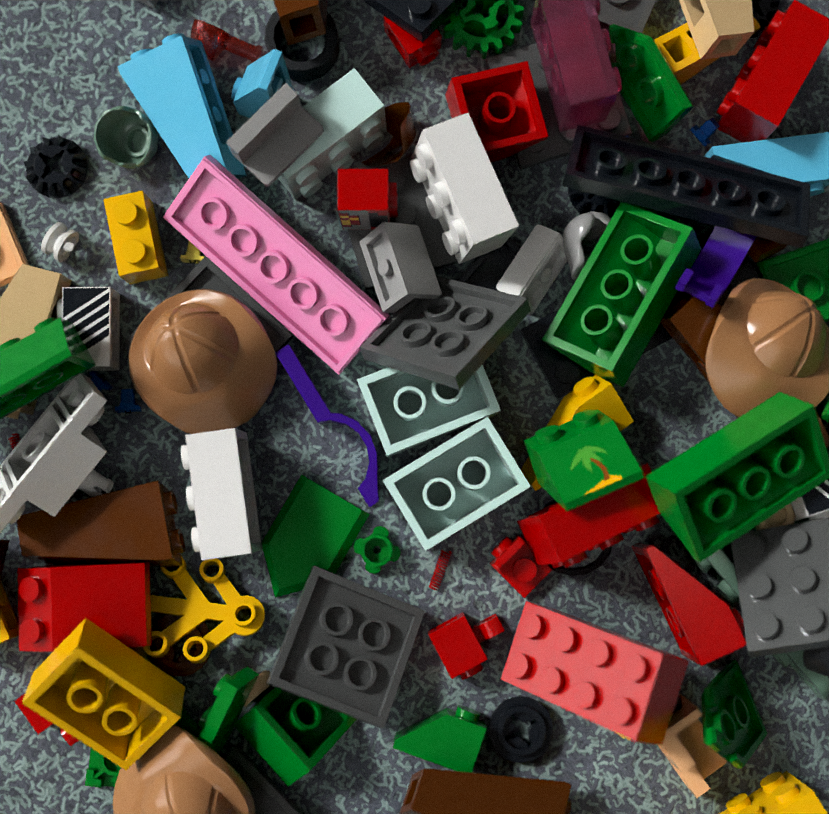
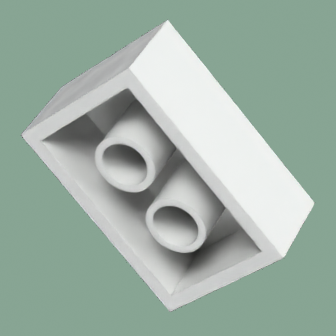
(462, 189)
(221, 493)

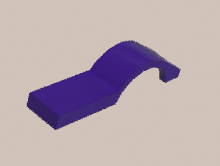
(716, 265)
(370, 486)

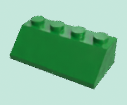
(623, 292)
(40, 363)
(741, 474)

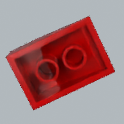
(62, 596)
(697, 617)

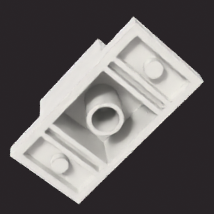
(56, 455)

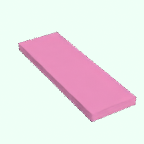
(274, 264)

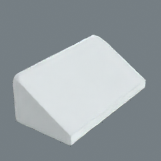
(535, 266)

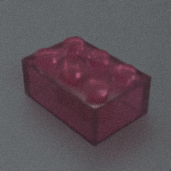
(575, 61)

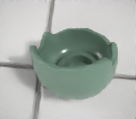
(115, 134)

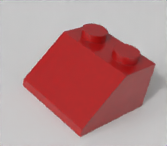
(501, 108)

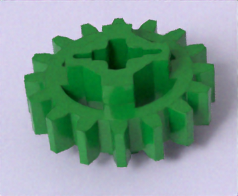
(485, 28)

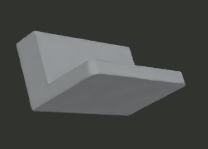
(275, 136)
(399, 265)

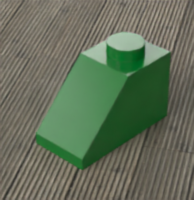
(445, 738)

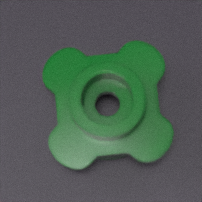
(378, 538)

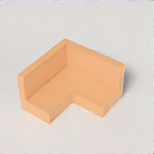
(687, 751)

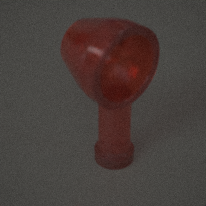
(217, 40)

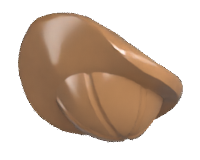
(767, 345)
(202, 361)
(181, 778)

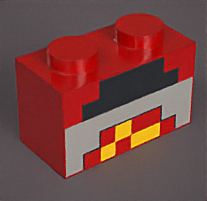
(366, 198)

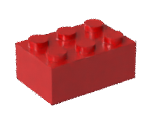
(773, 73)
(564, 536)

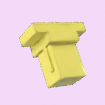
(192, 255)

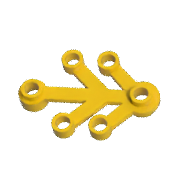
(198, 610)

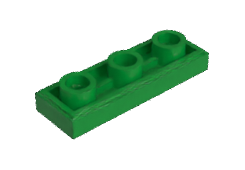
(231, 697)

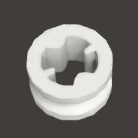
(59, 241)

